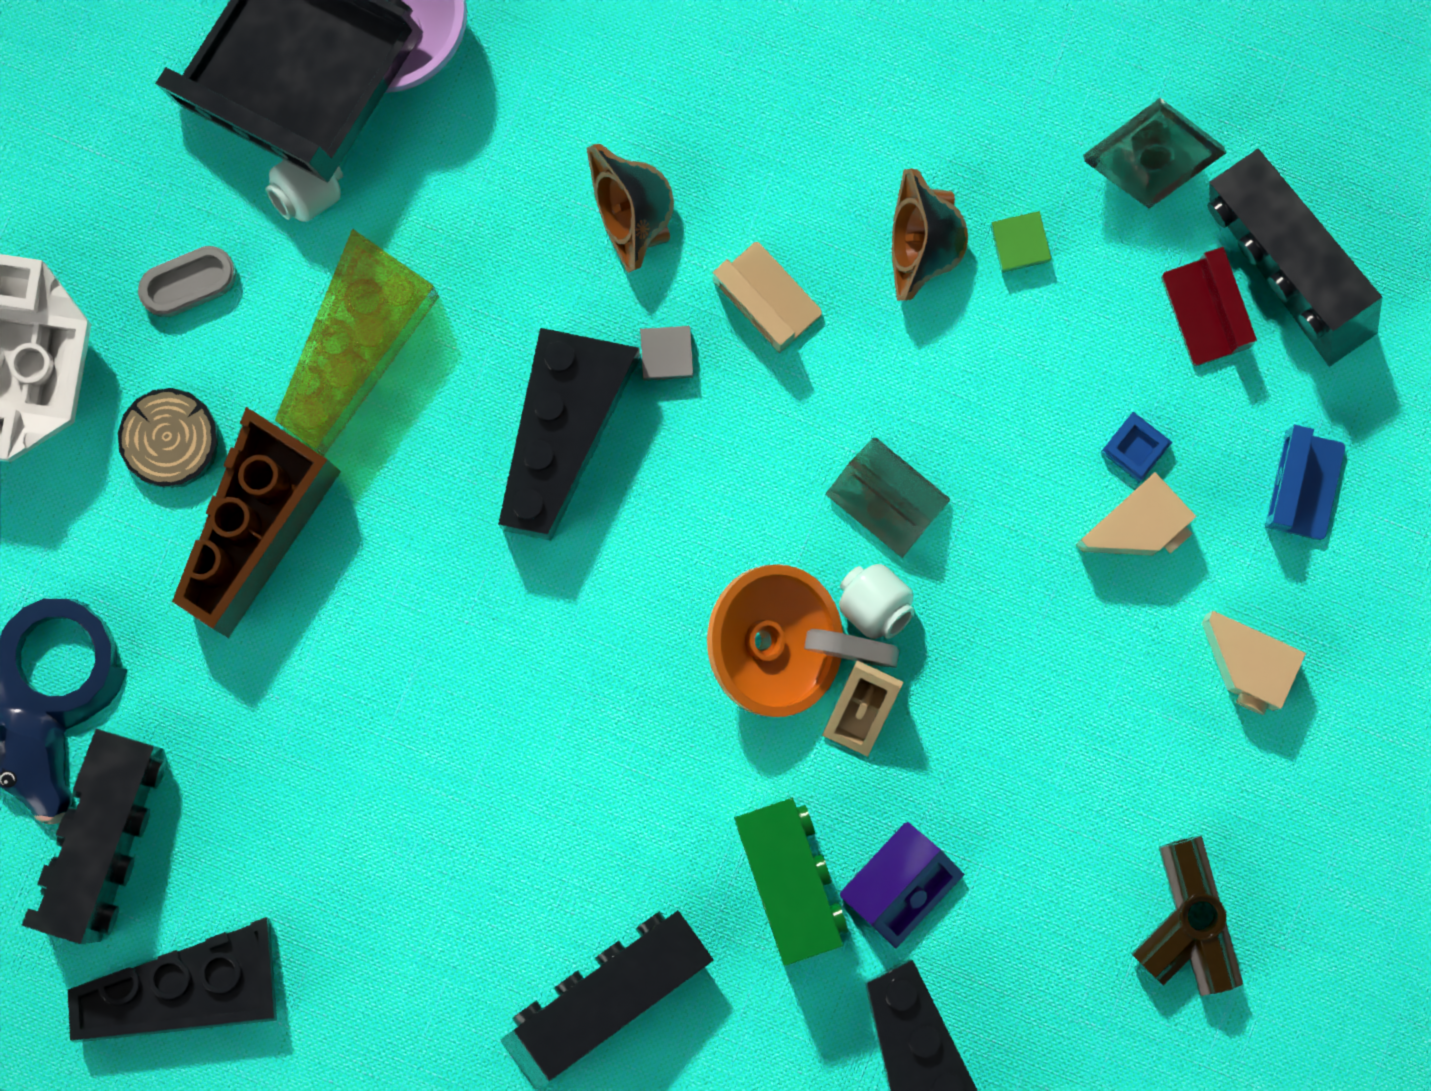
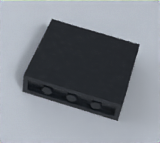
(296, 74)

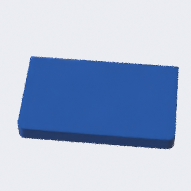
(1305, 484)

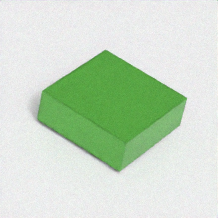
(1020, 242)

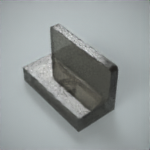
(887, 496)

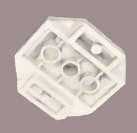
(40, 355)

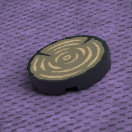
(168, 438)

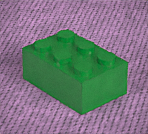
(791, 880)

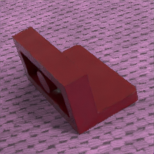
(1209, 308)

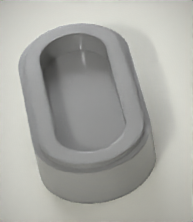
(187, 281)
(852, 648)

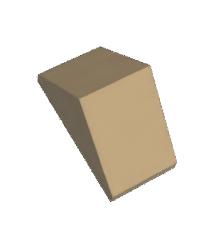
(862, 708)

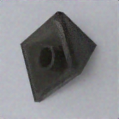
(1154, 153)

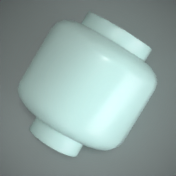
(301, 193)
(876, 601)

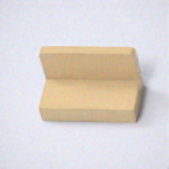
(767, 296)

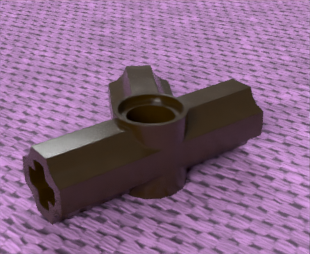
(1175, 940)

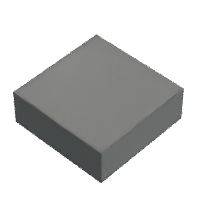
(666, 353)

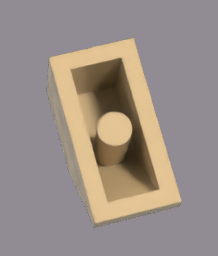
(1142, 523)
(1252, 662)

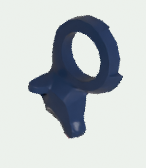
(36, 723)

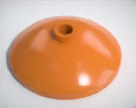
(781, 607)

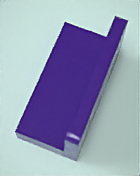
(901, 884)

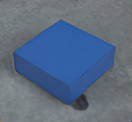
(1136, 447)

